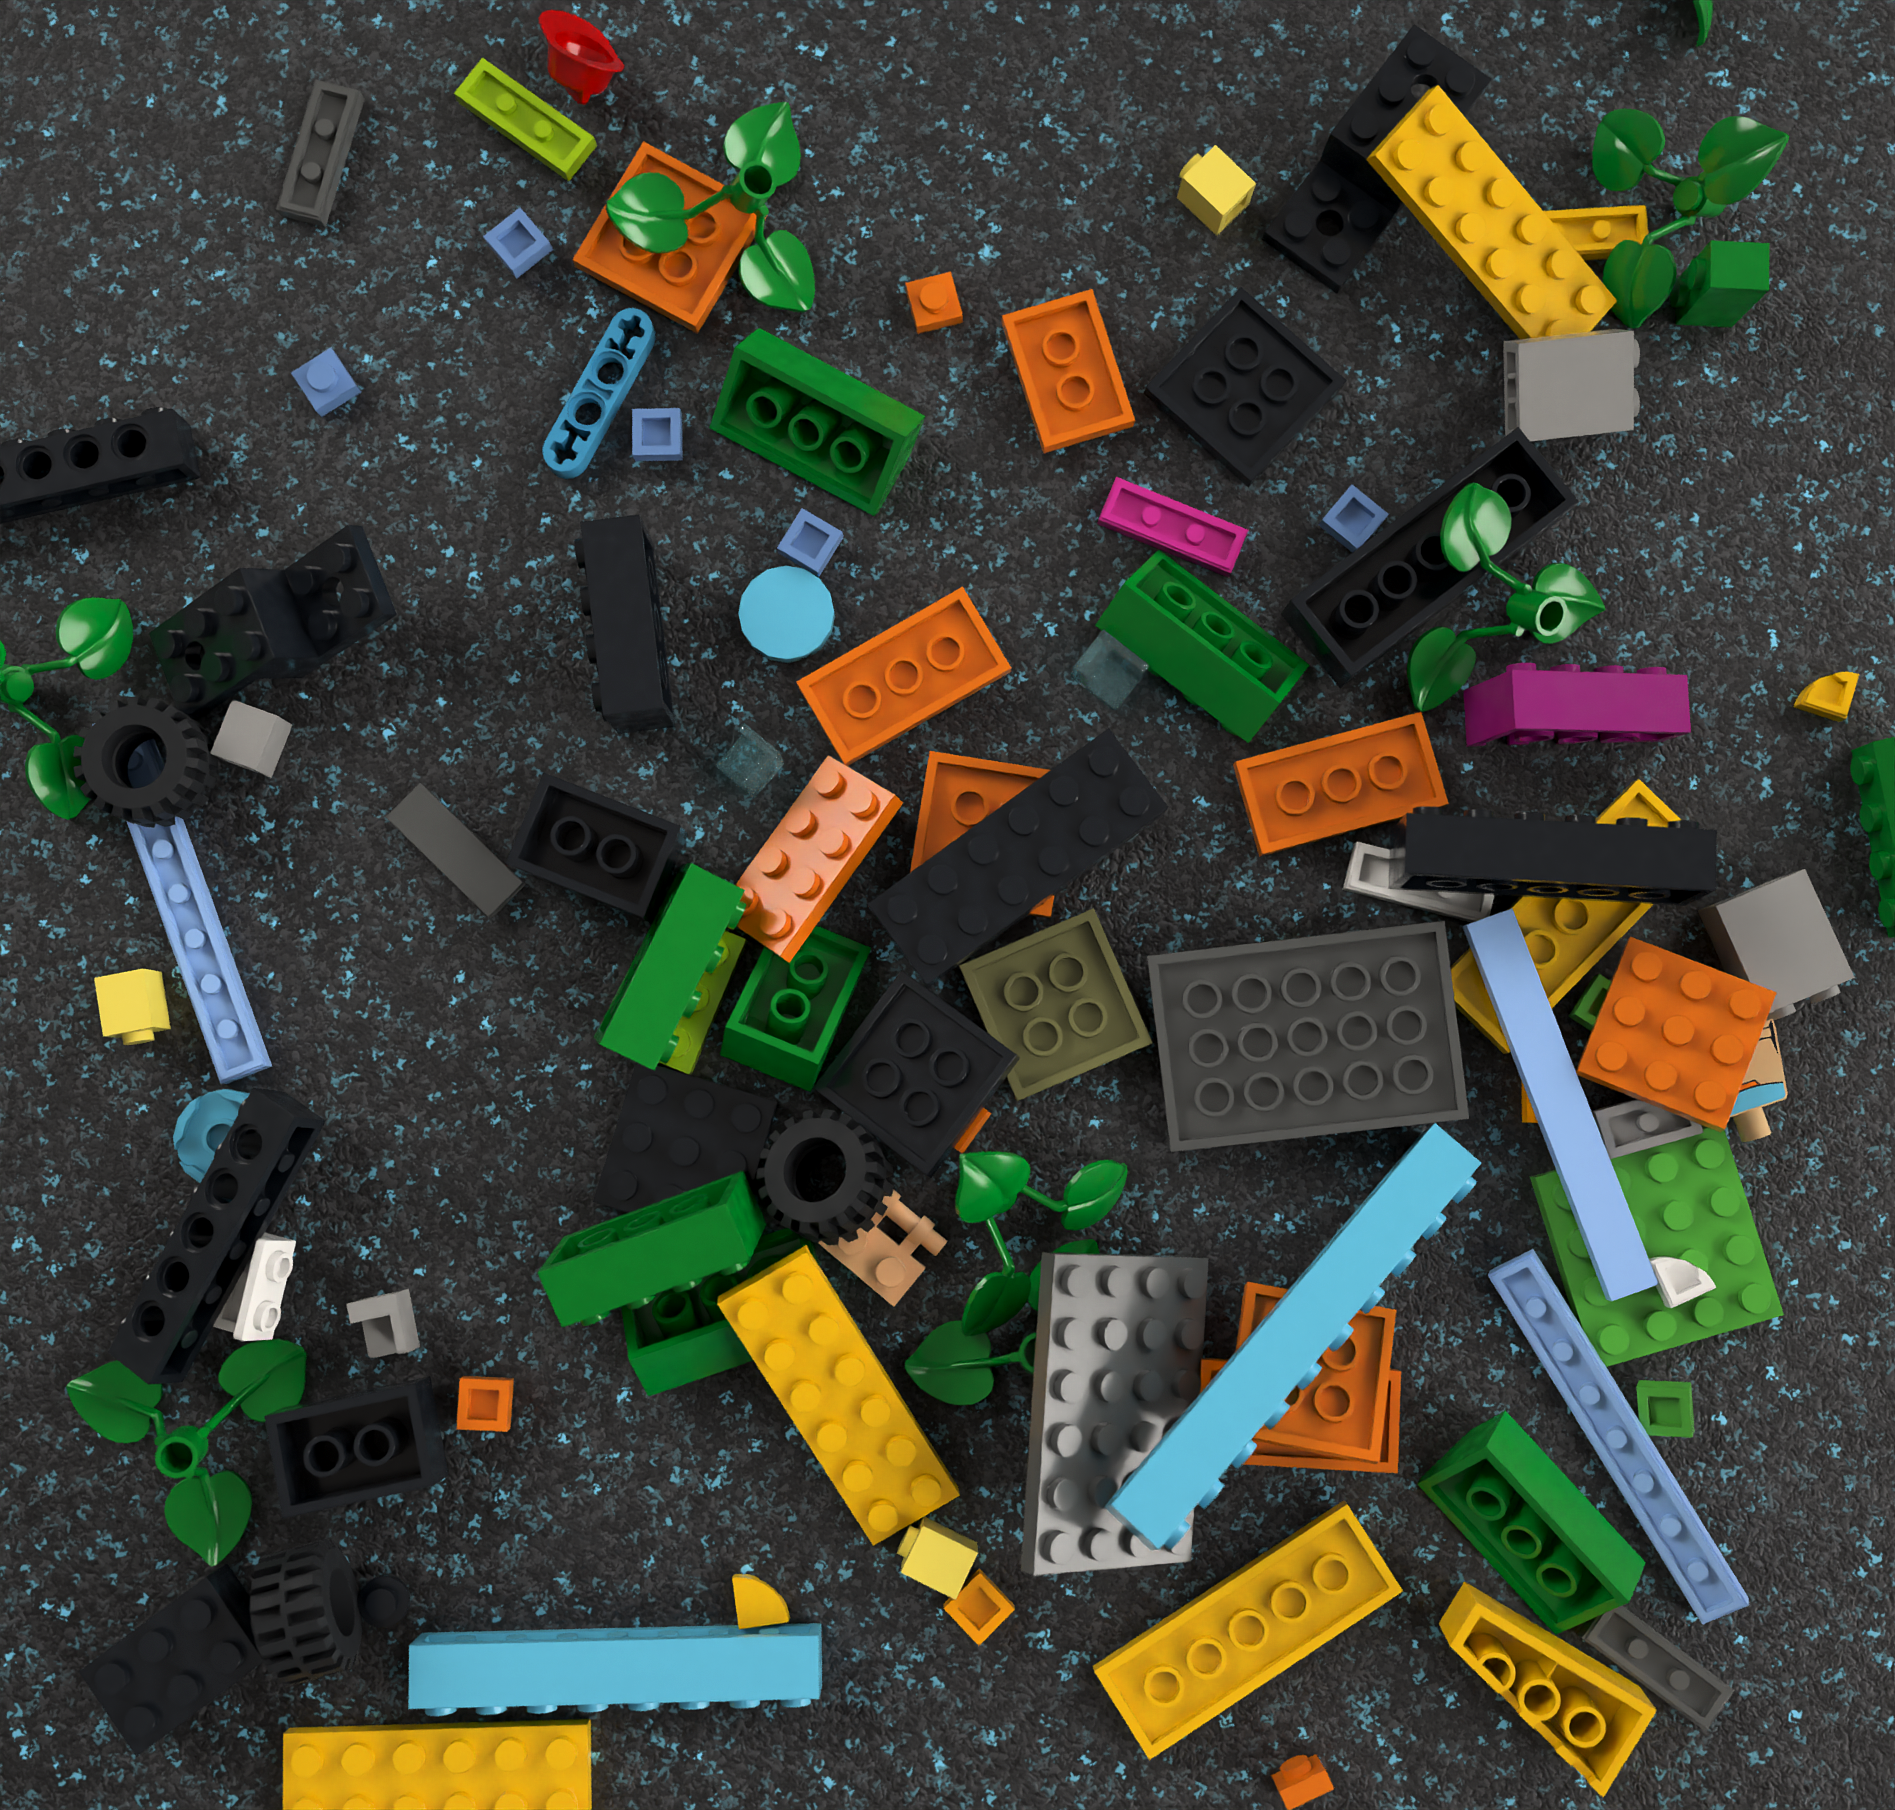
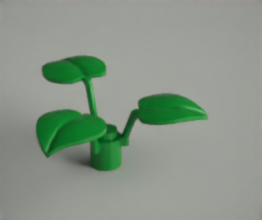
(768, 155)
(1734, 160)
(1551, 611)
(99, 640)
(991, 1187)
(959, 1366)
(200, 1510)

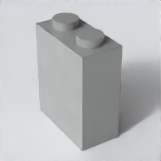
(1571, 384)
(1779, 941)

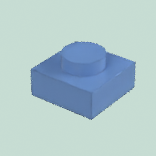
(518, 242)
(326, 382)
(657, 434)
(1353, 519)
(810, 542)

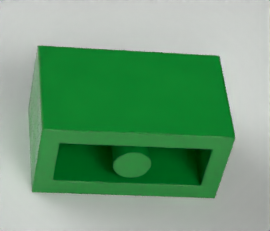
(1721, 284)

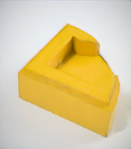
(1829, 696)
(757, 1602)

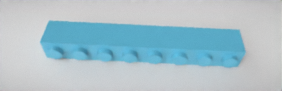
(615, 1668)

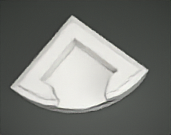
(1679, 1280)

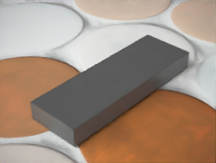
(320, 153)
(455, 850)
(1658, 1665)

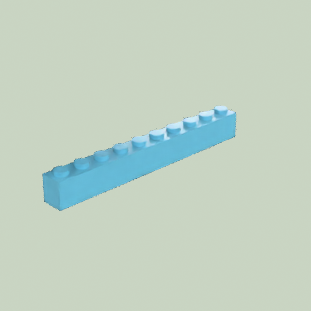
(1291, 1339)

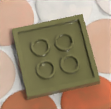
(1056, 1003)

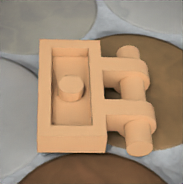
(881, 1260)

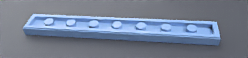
(196, 935)
(1560, 1105)
(1618, 1437)

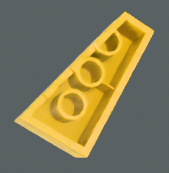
(1560, 1691)

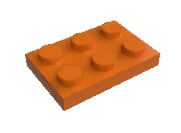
(1068, 371)

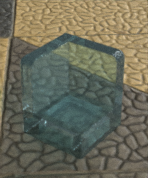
(1109, 670)
(750, 762)

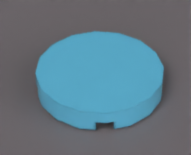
(786, 614)
(204, 1128)

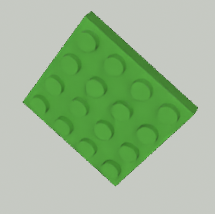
(1685, 1208)

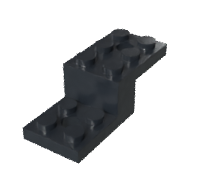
(1345, 183)
(272, 622)

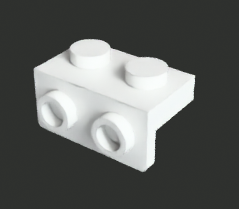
(257, 1296)

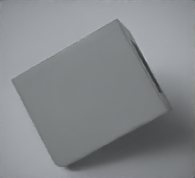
(251, 738)
(386, 1323)

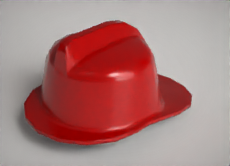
(578, 55)

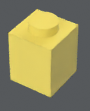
(1215, 189)
(132, 1005)
(937, 1556)

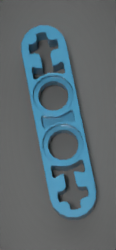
(592, 390)

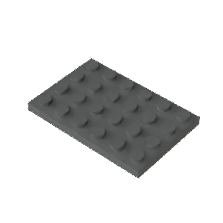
(1307, 1036)
(1108, 1383)

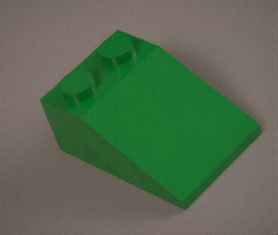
(795, 1008)

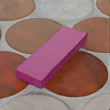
(1172, 527)

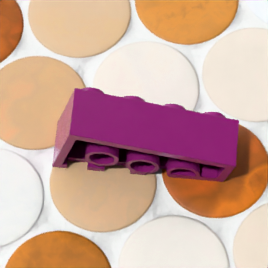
(1577, 705)

